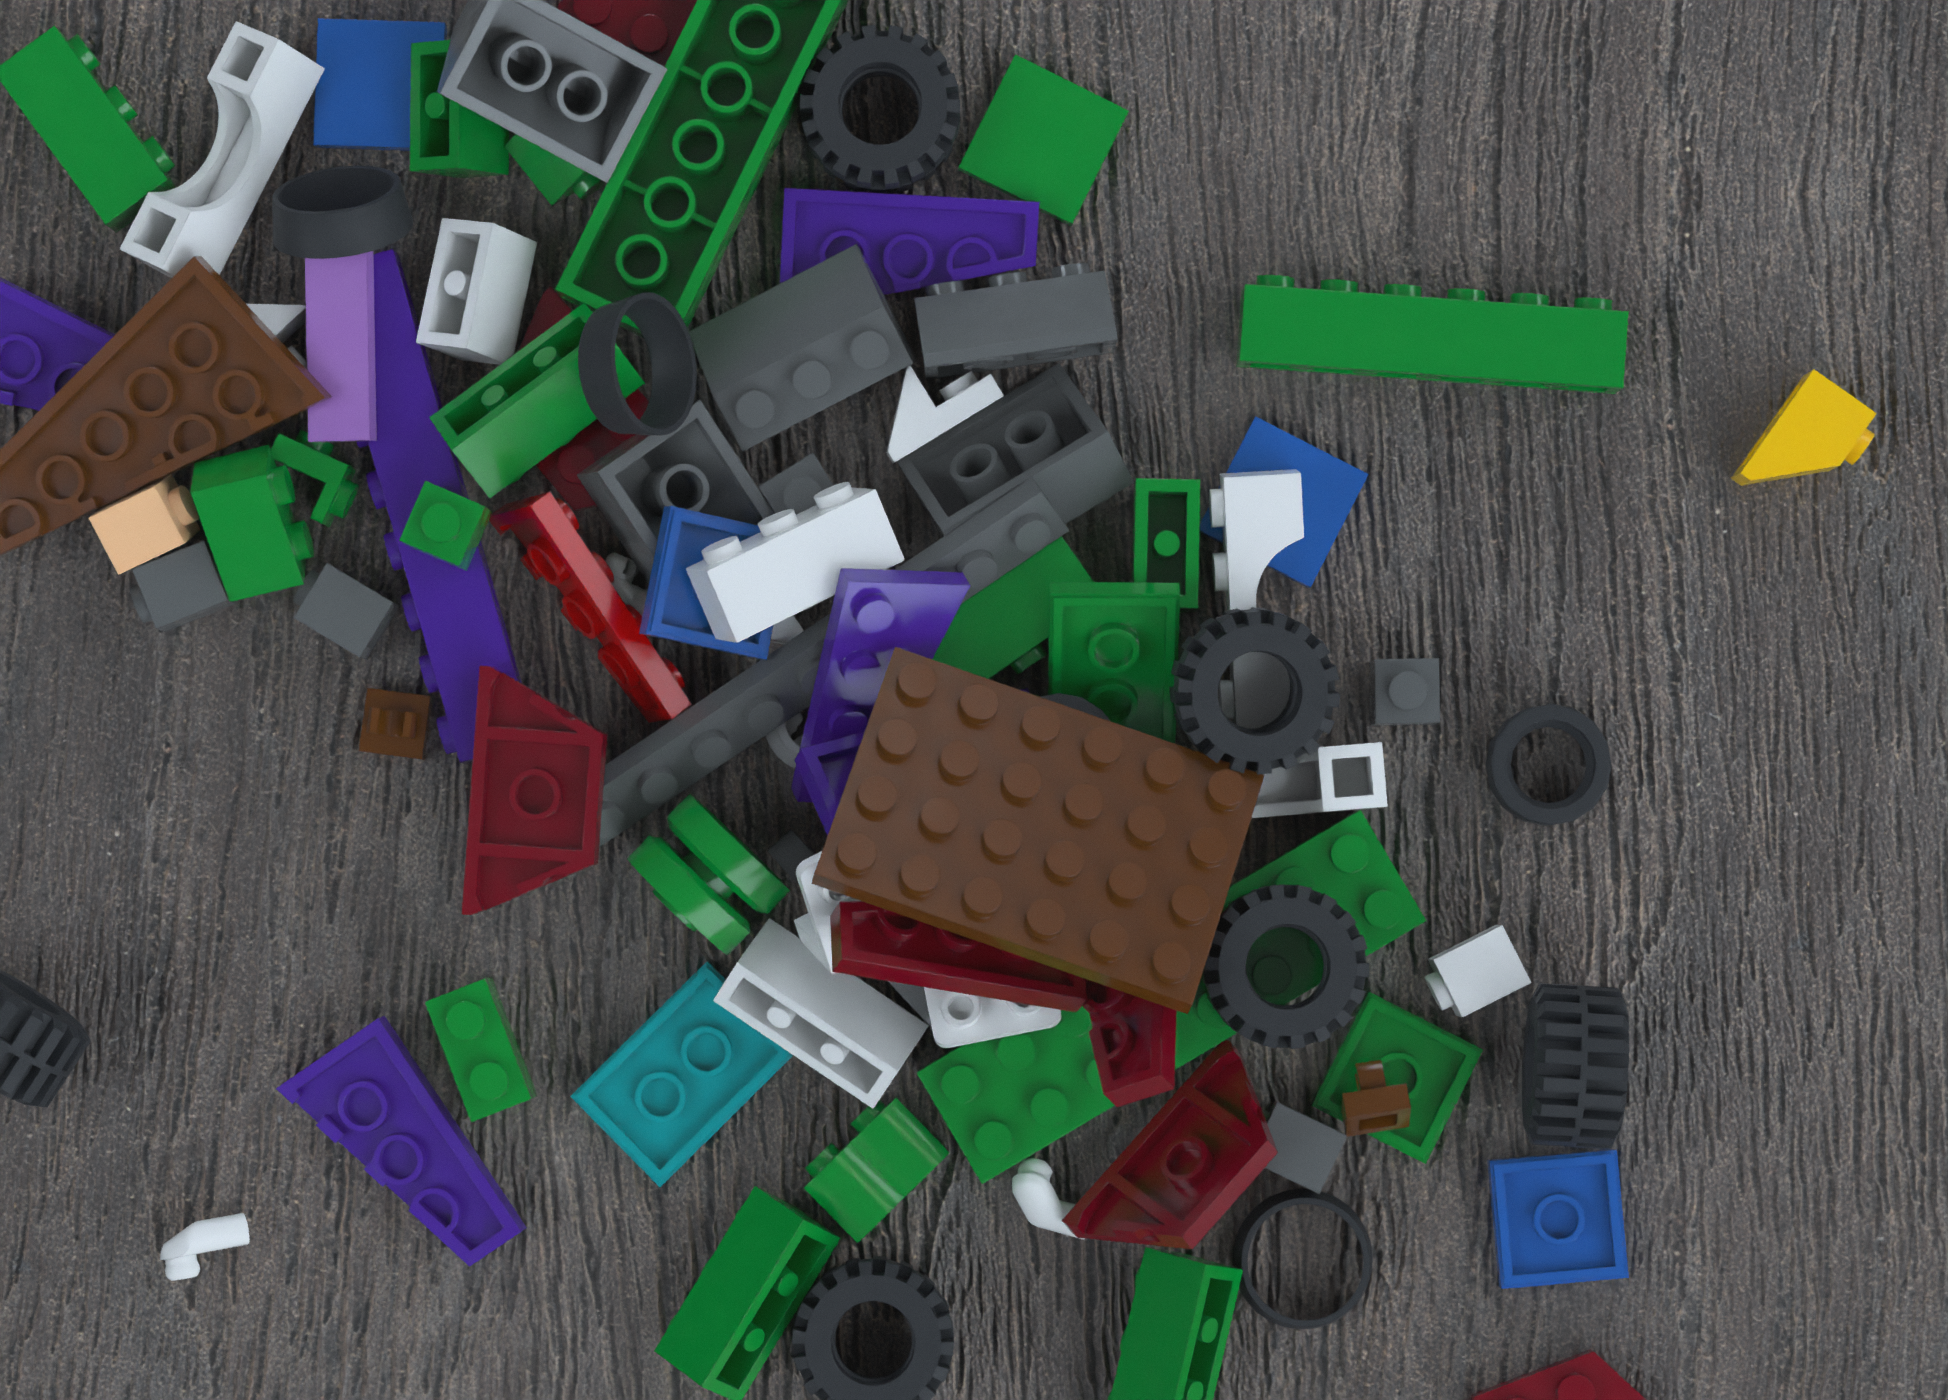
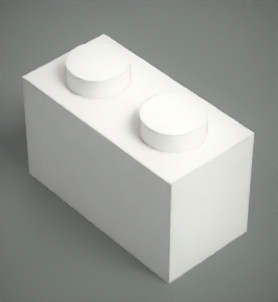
(476, 291)

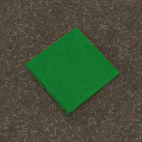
(1043, 140)
(1411, 1053)

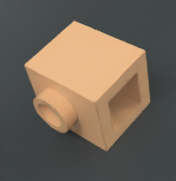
(146, 523)

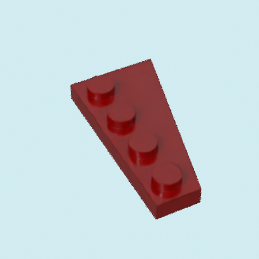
(591, 602)

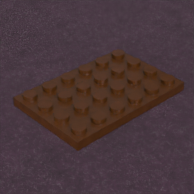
(1039, 830)

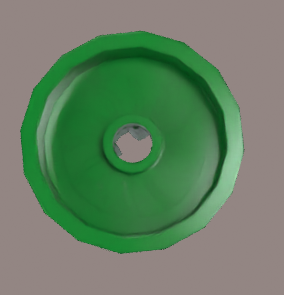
(704, 879)

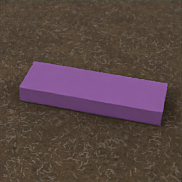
(342, 347)

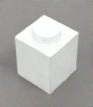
(1476, 972)

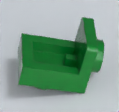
(315, 461)

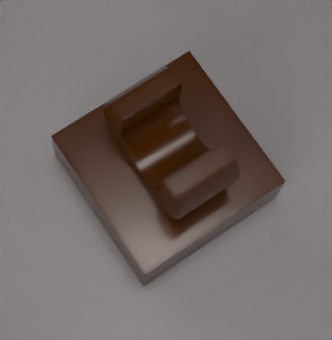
(395, 723)
(1374, 1104)

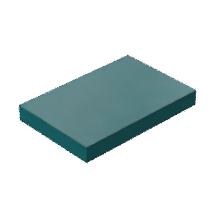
(679, 1077)

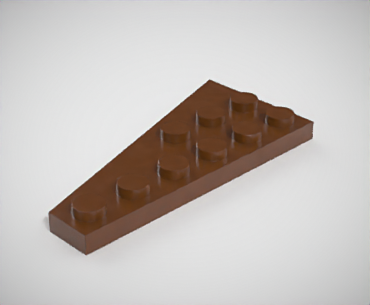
(152, 401)

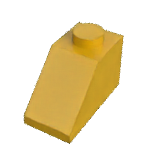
(1809, 433)

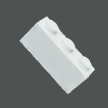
(792, 561)
(820, 1017)

